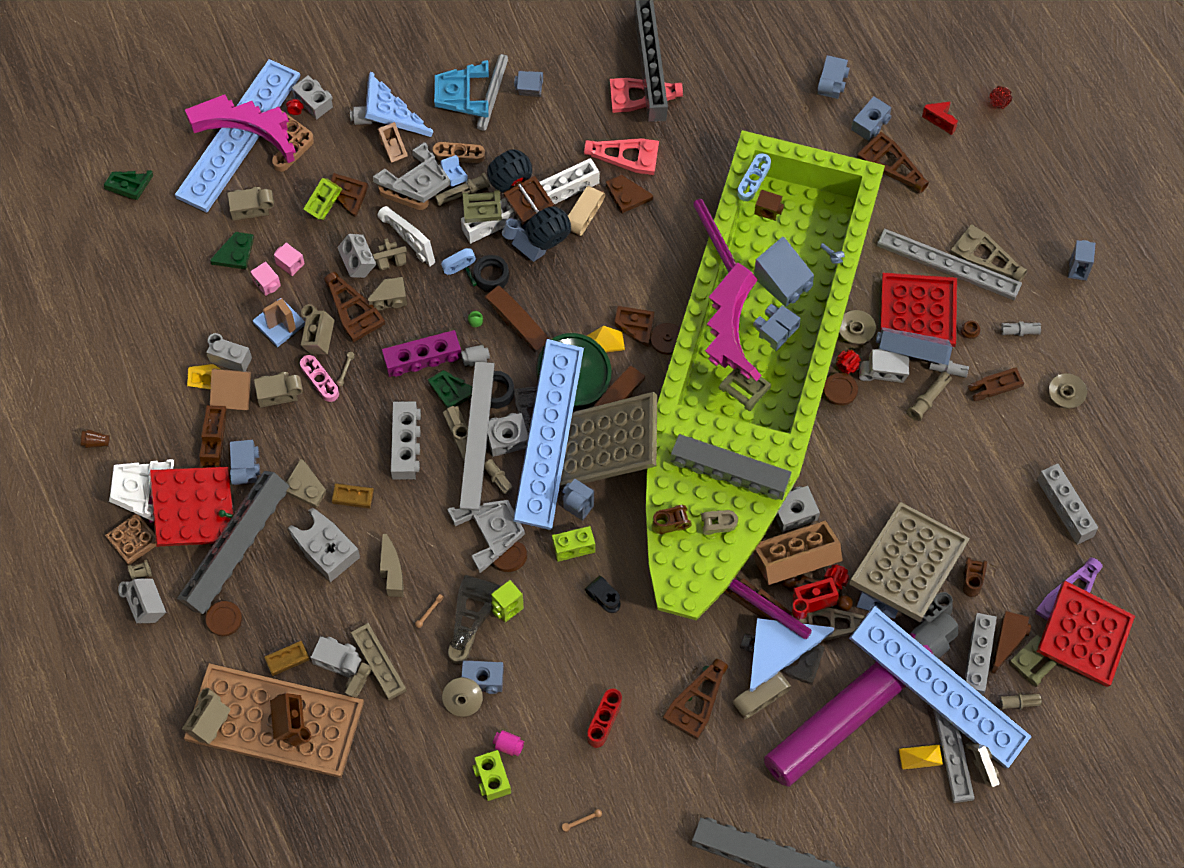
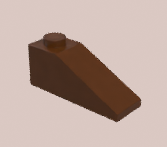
(1011, 635)

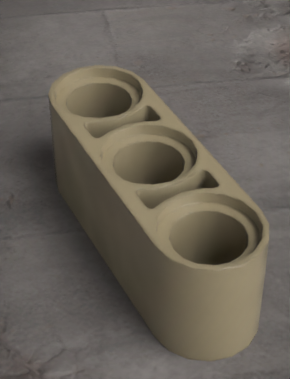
(752, 702)

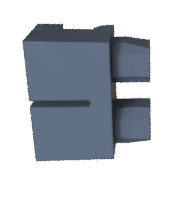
(778, 327)

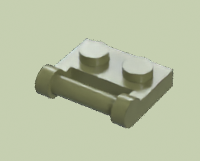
(482, 210)
(754, 388)
(1028, 659)

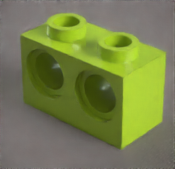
(322, 198)
(573, 543)
(507, 601)
(496, 774)

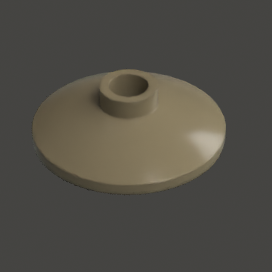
(857, 320)
(1070, 384)
(464, 688)

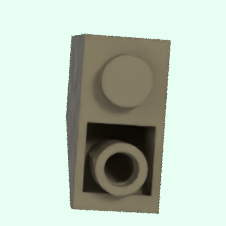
(389, 294)

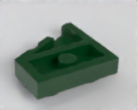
(128, 183)
(235, 251)
(450, 389)

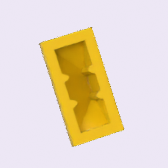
(608, 338)
(200, 376)
(920, 757)

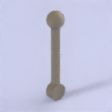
(350, 355)

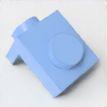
(453, 170)

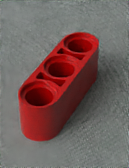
(600, 726)

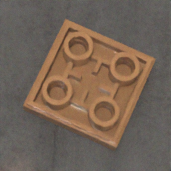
(230, 389)
(132, 538)

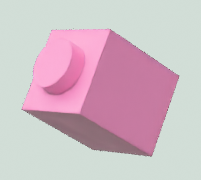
(288, 259)
(265, 278)

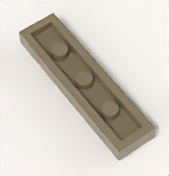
(378, 659)

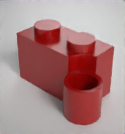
(814, 597)

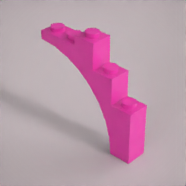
(247, 117)
(724, 325)

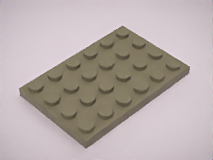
(611, 440)
(909, 561)

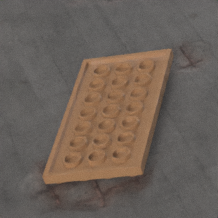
(249, 729)

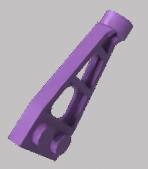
(1092, 564)

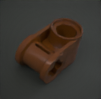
(675, 519)
(975, 574)

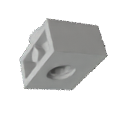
(510, 425)
(799, 499)

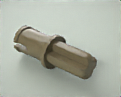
(497, 476)
(1020, 701)

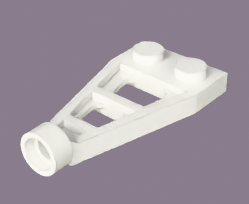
(410, 234)

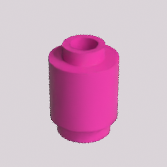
(508, 743)

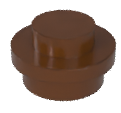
(970, 329)

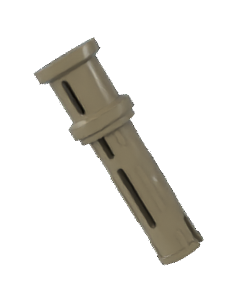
(470, 186)
(925, 401)

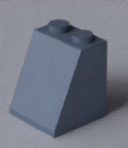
(783, 272)

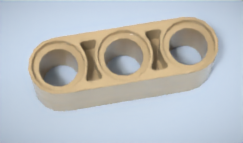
(585, 209)

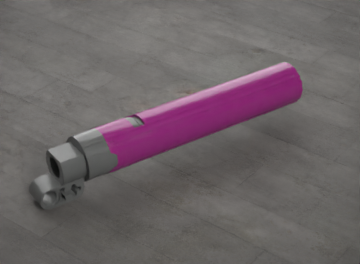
(856, 702)

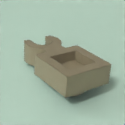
(357, 682)

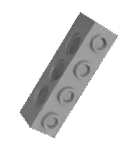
(405, 468)
(1067, 504)
(980, 651)

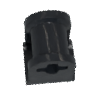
(602, 592)

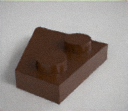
(352, 192)
(627, 193)
(635, 323)

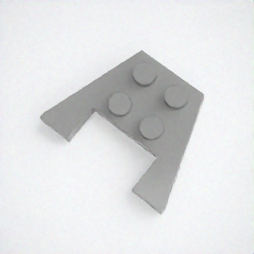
(421, 181)
(496, 526)

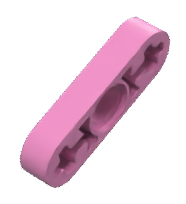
(319, 370)

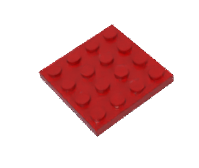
(919, 305)
(188, 505)
(1086, 633)

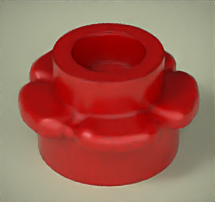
(294, 107)

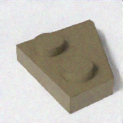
(305, 485)
(983, 763)

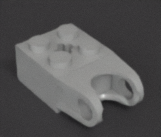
(319, 543)

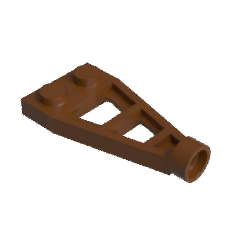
(879, 147)
(362, 324)
(684, 718)

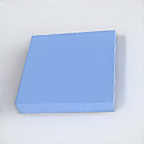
(279, 333)

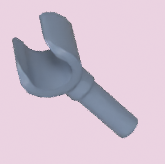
(834, 256)

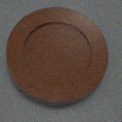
(665, 338)
(840, 389)
(512, 558)
(224, 618)

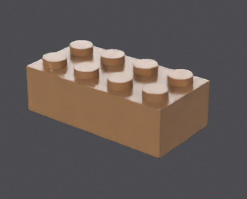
(797, 552)

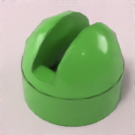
(475, 321)

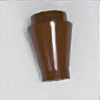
(94, 439)

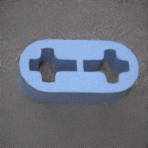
(458, 261)

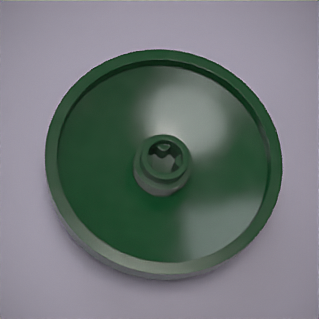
(594, 369)

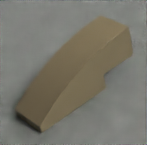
(391, 568)

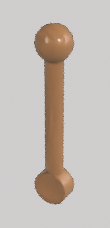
(419, 623)
(566, 827)

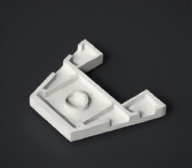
(132, 486)

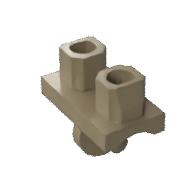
(382, 257)

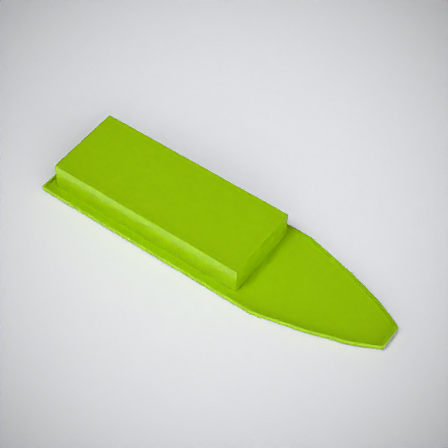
(825, 202)

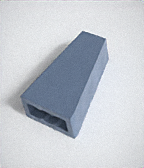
(915, 345)

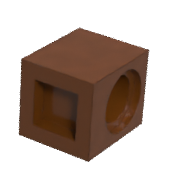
(769, 205)

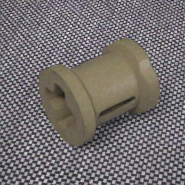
(140, 570)

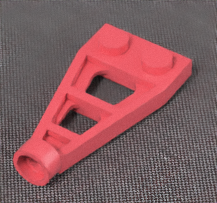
(620, 94)
(647, 153)

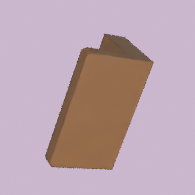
(279, 313)

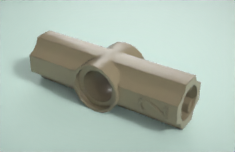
(457, 425)

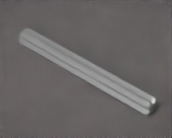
(493, 89)

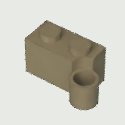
(250, 203)
(317, 330)
(277, 389)
(206, 717)

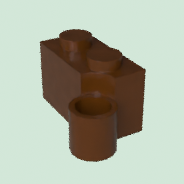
(288, 719)

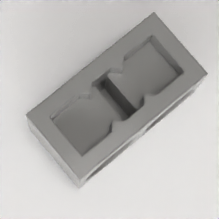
(311, 98)
(356, 255)

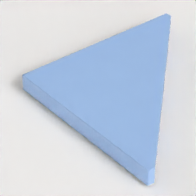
(386, 108)
(779, 647)

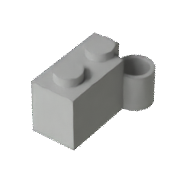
(228, 353)
(884, 366)
(143, 600)
(336, 656)

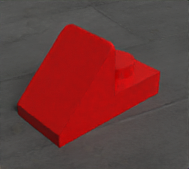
(937, 114)

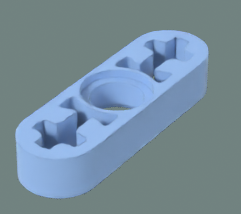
(753, 169)

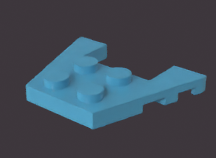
(453, 90)

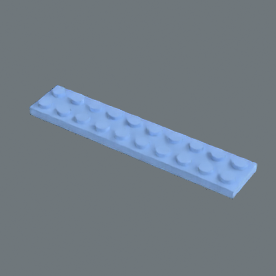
(232, 144)
(548, 435)
(939, 686)

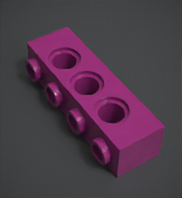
(428, 346)

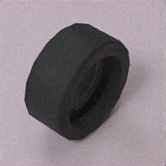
(491, 260)
(501, 402)

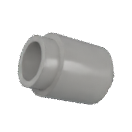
(358, 116)
(475, 354)

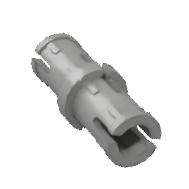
(1020, 328)
(952, 368)

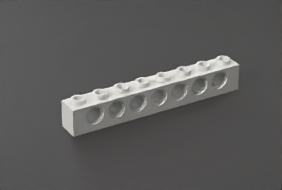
(558, 189)

